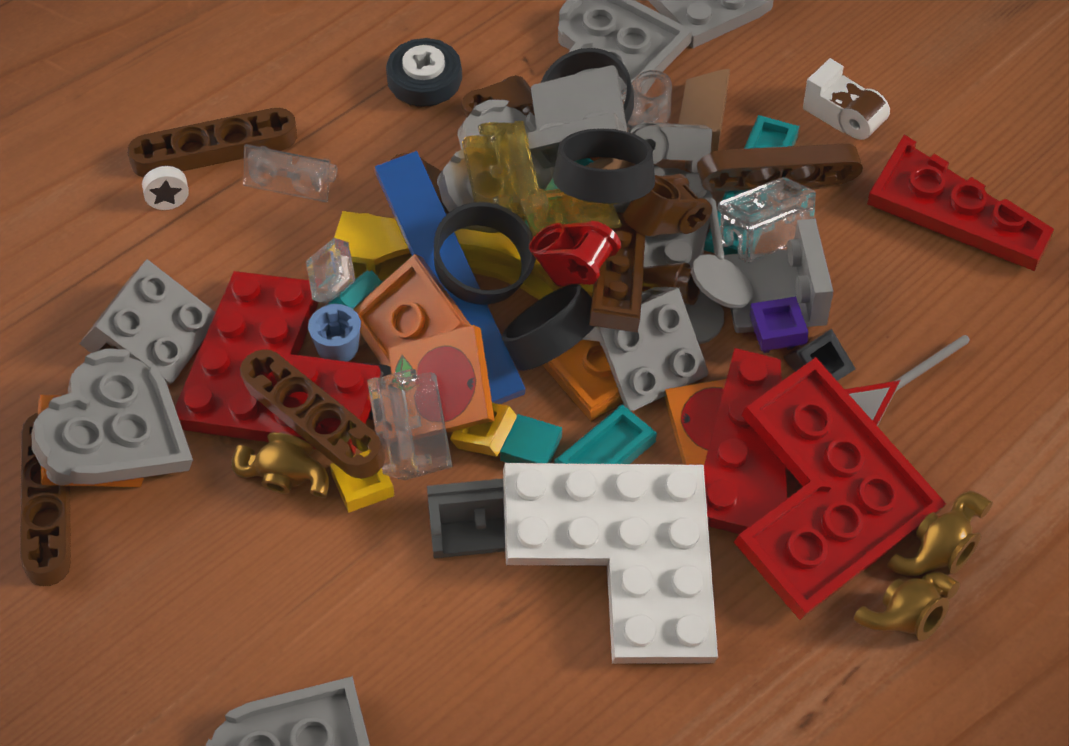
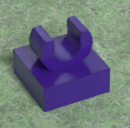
(778, 324)

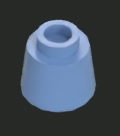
(335, 332)

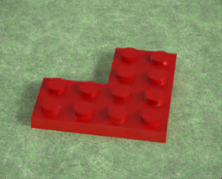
(272, 316)
(854, 496)

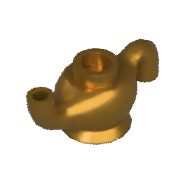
(282, 465)
(945, 538)
(912, 606)

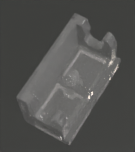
(765, 217)
(410, 423)

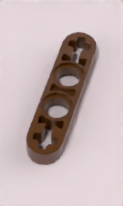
(212, 137)
(757, 166)
(314, 410)
(33, 500)

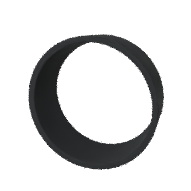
(587, 59)
(604, 184)
(490, 216)
(549, 327)

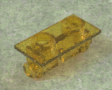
(555, 206)

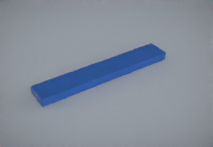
(418, 216)

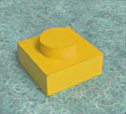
(486, 437)
(362, 492)

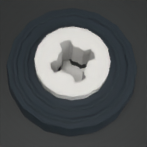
(424, 72)

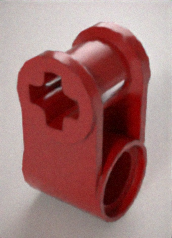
(574, 251)

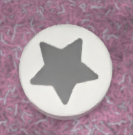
(165, 188)

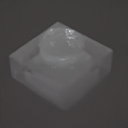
(330, 271)

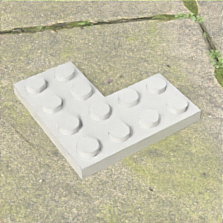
(641, 525)

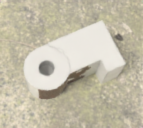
(844, 102)

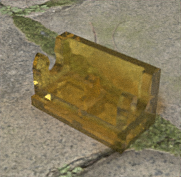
(500, 165)

